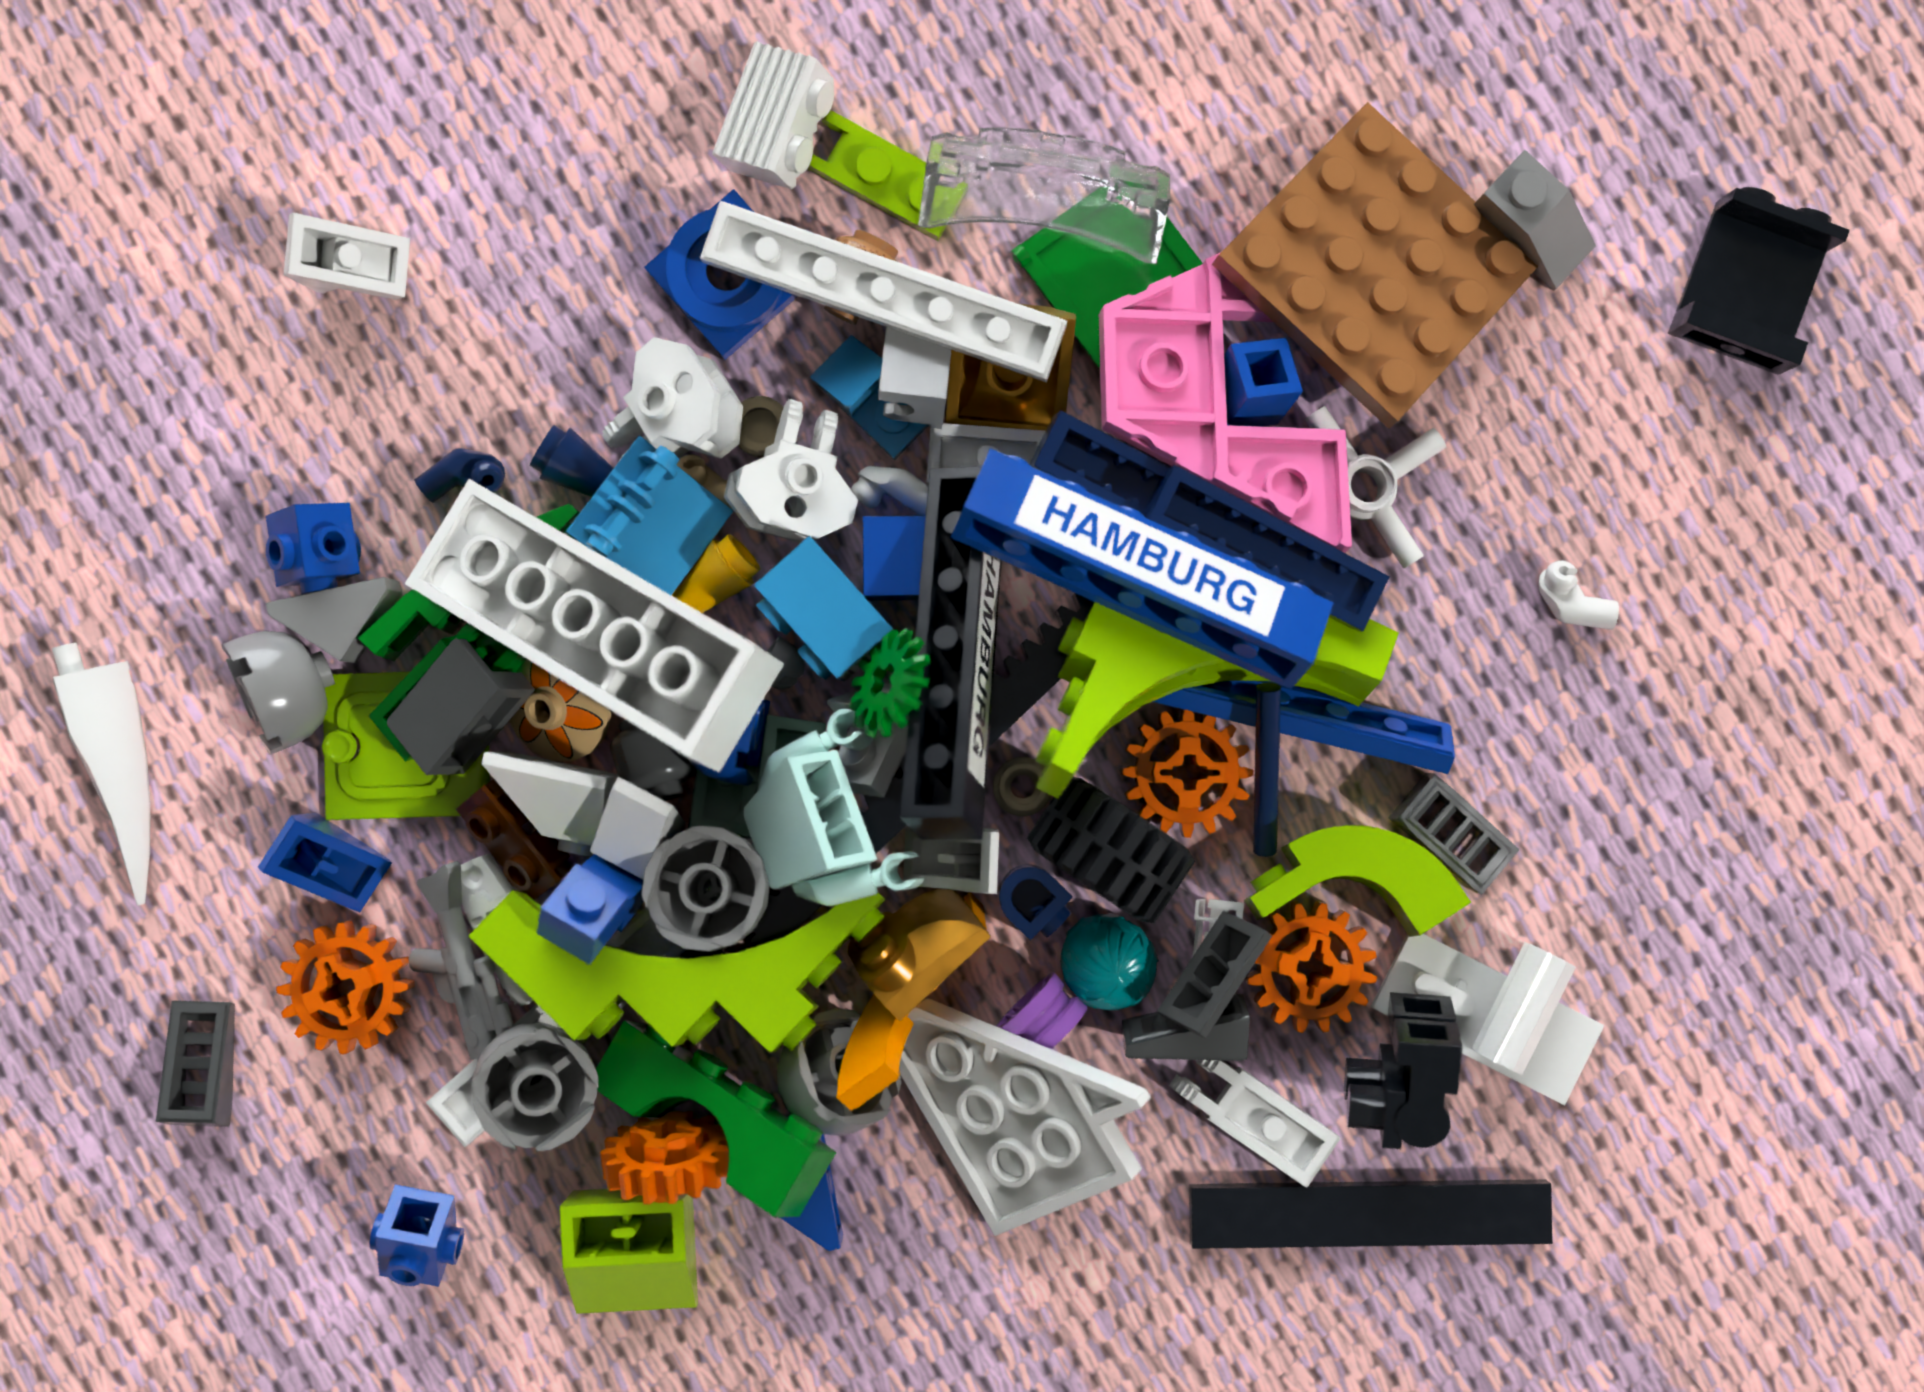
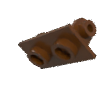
(527, 861)

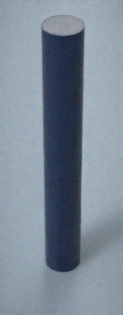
(1266, 769)

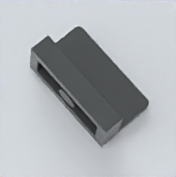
(457, 710)

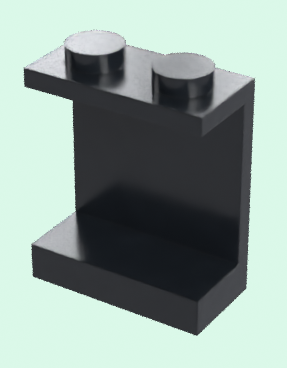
(1755, 279)

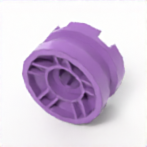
(1044, 1013)

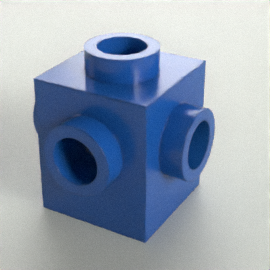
(312, 546)
(416, 1236)

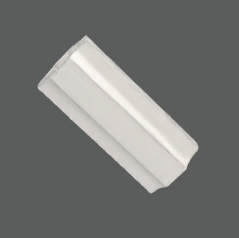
(1523, 1008)

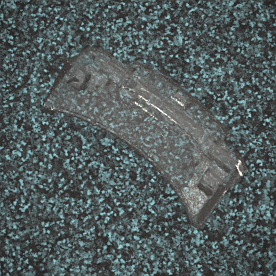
(1048, 184)

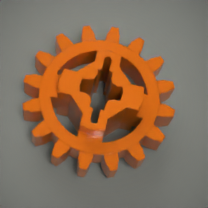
(1187, 800)
(1307, 994)
(356, 1007)
(666, 1158)

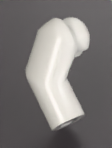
(894, 482)

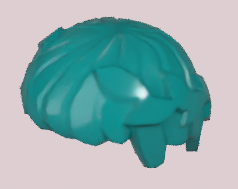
(1108, 962)

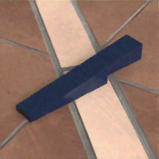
(1212, 515)

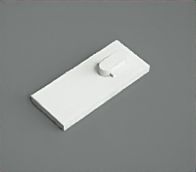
(1436, 969)

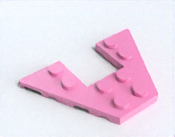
(1169, 399)

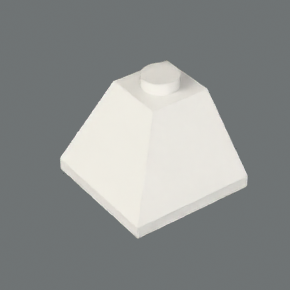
(554, 796)

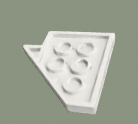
(1017, 1116)

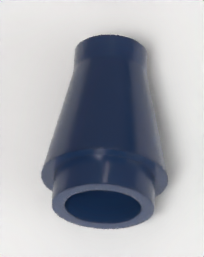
(570, 462)

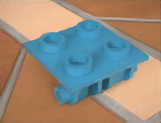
(650, 517)

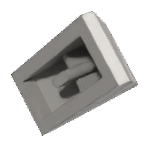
(338, 615)

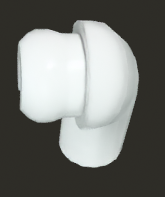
(1569, 604)

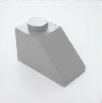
(1539, 217)

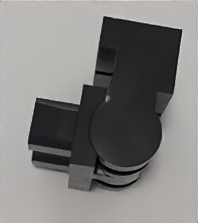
(1409, 1081)

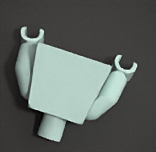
(811, 825)

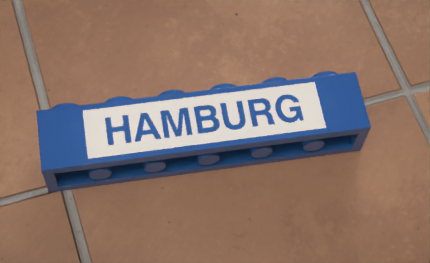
(1143, 569)

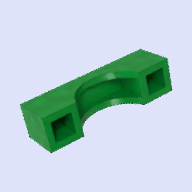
(770, 1156)

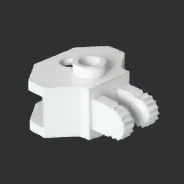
(678, 403)
(794, 477)

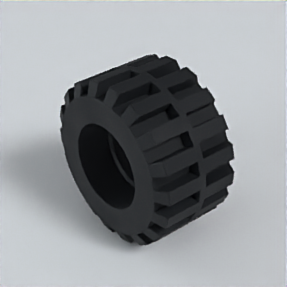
(1111, 850)

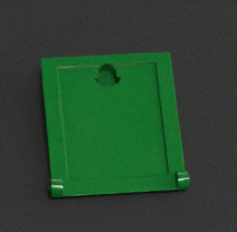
(1086, 274)

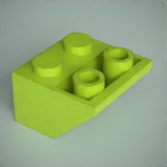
(628, 1252)

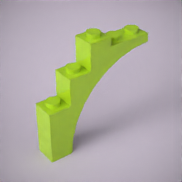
(1126, 664)
(676, 994)

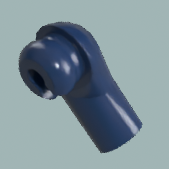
(457, 469)

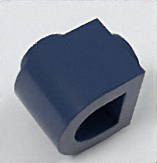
(1034, 900)

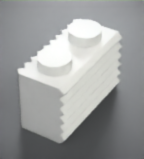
(775, 115)

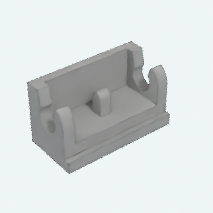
(914, 375)

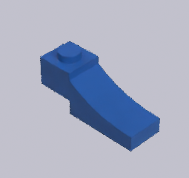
(590, 907)

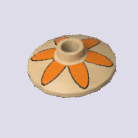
(574, 722)

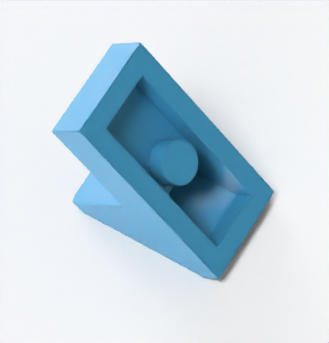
(853, 383)

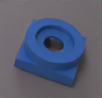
(720, 315)

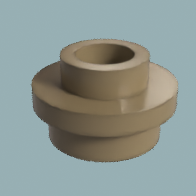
(1002, 787)

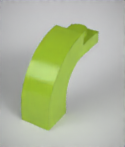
(1393, 866)

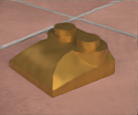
(1007, 399)
(917, 948)

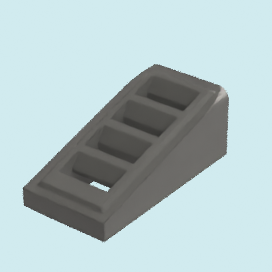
(1416, 804)
(1160, 1038)
(219, 1085)

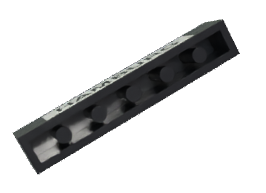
(959, 627)

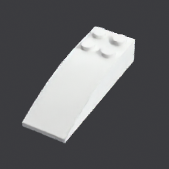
(595, 625)

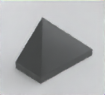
(1214, 974)

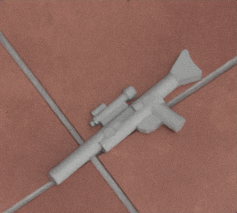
(455, 966)

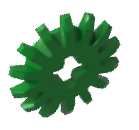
(879, 709)

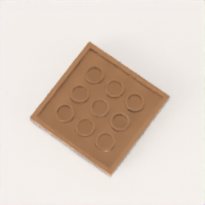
(1376, 265)

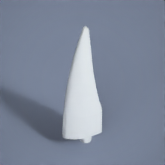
(109, 738)

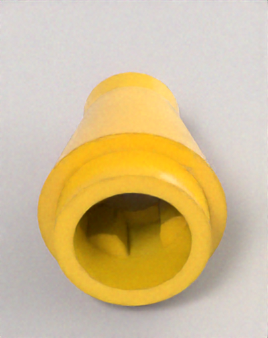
(718, 574)

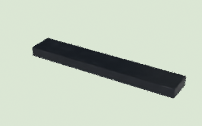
(1370, 1214)

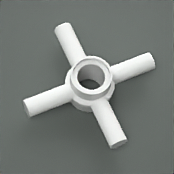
(1385, 474)

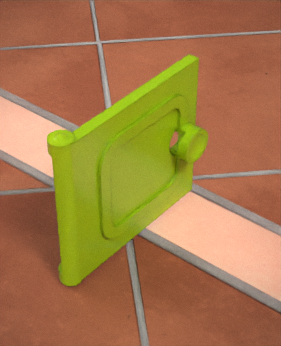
(379, 779)

